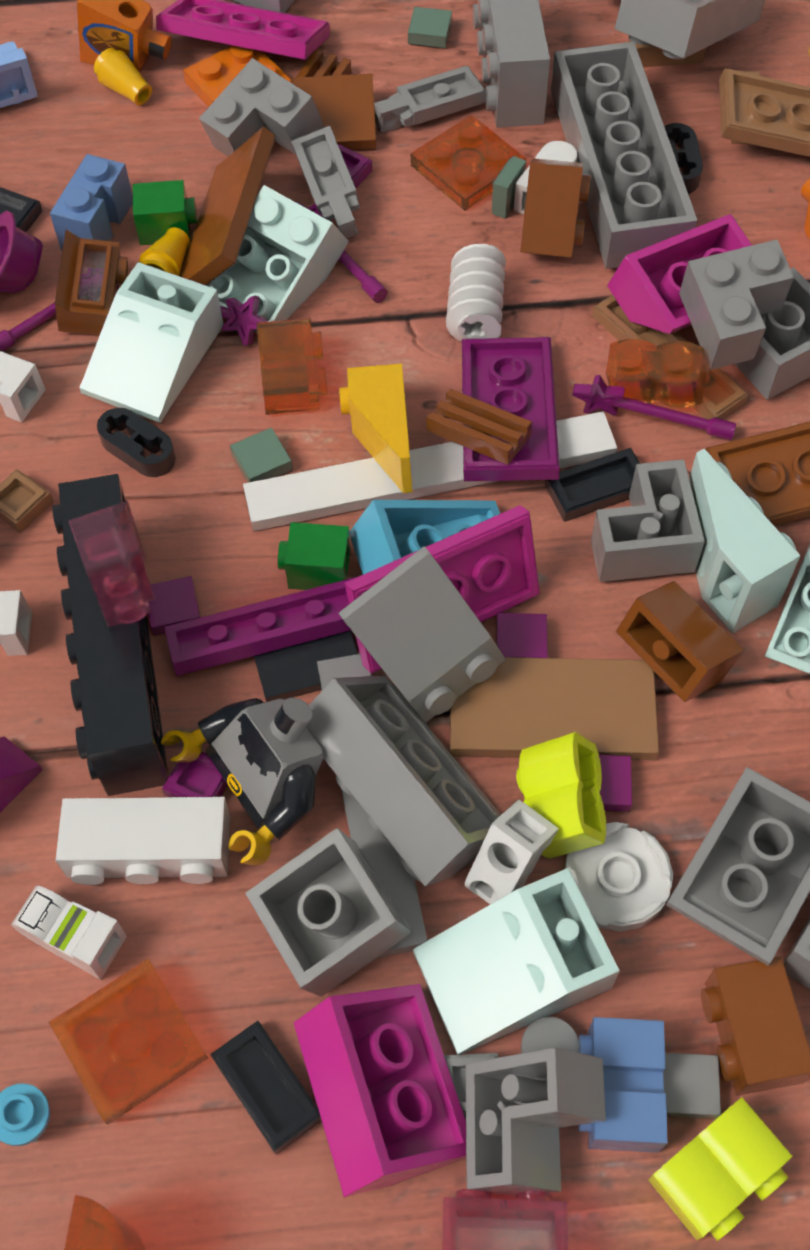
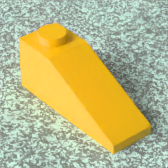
(379, 418)

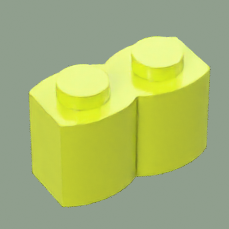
(564, 786)
(721, 1170)

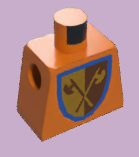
(121, 26)

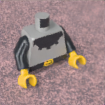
(265, 762)

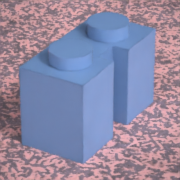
(92, 200)
(632, 1084)

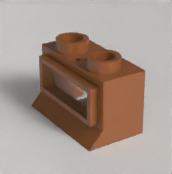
(87, 283)

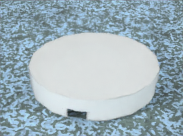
(623, 878)

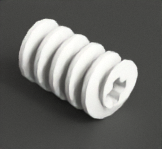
(476, 292)

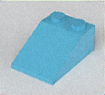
(401, 527)

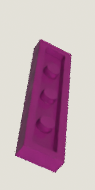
(257, 628)

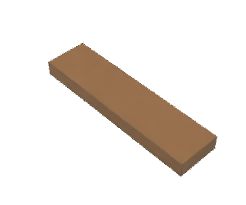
(721, 393)

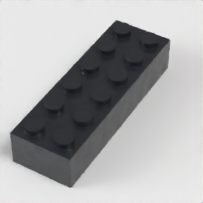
(113, 662)

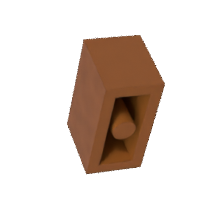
(552, 207)
(679, 640)
(757, 1026)

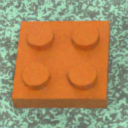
(216, 72)

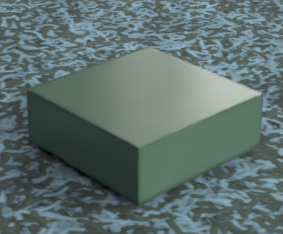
(429, 27)
(504, 187)
(261, 456)

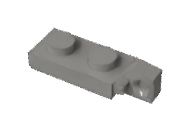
(430, 99)
(328, 178)

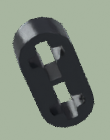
(689, 156)
(141, 435)

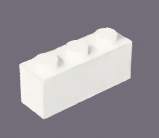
(144, 839)

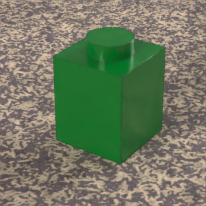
(161, 207)
(315, 555)

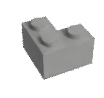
(257, 100)
(730, 294)
(655, 533)
(517, 1114)

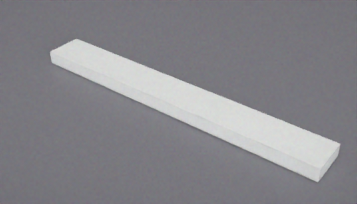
(433, 471)

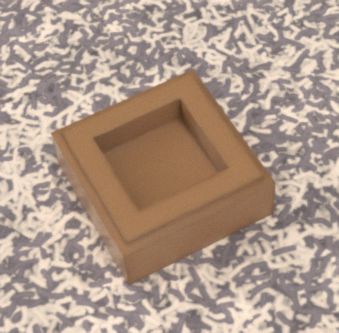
(22, 500)

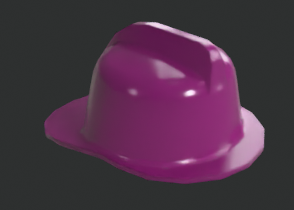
(18, 255)

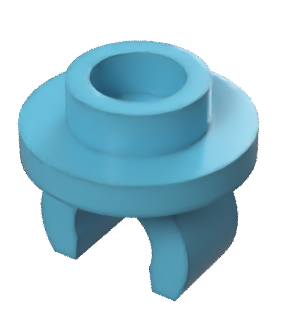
(23, 1114)

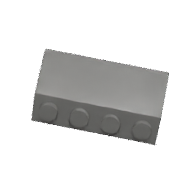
(401, 776)

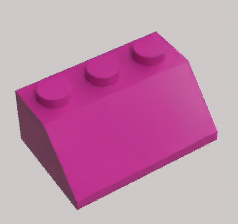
(652, 277)
(381, 1087)

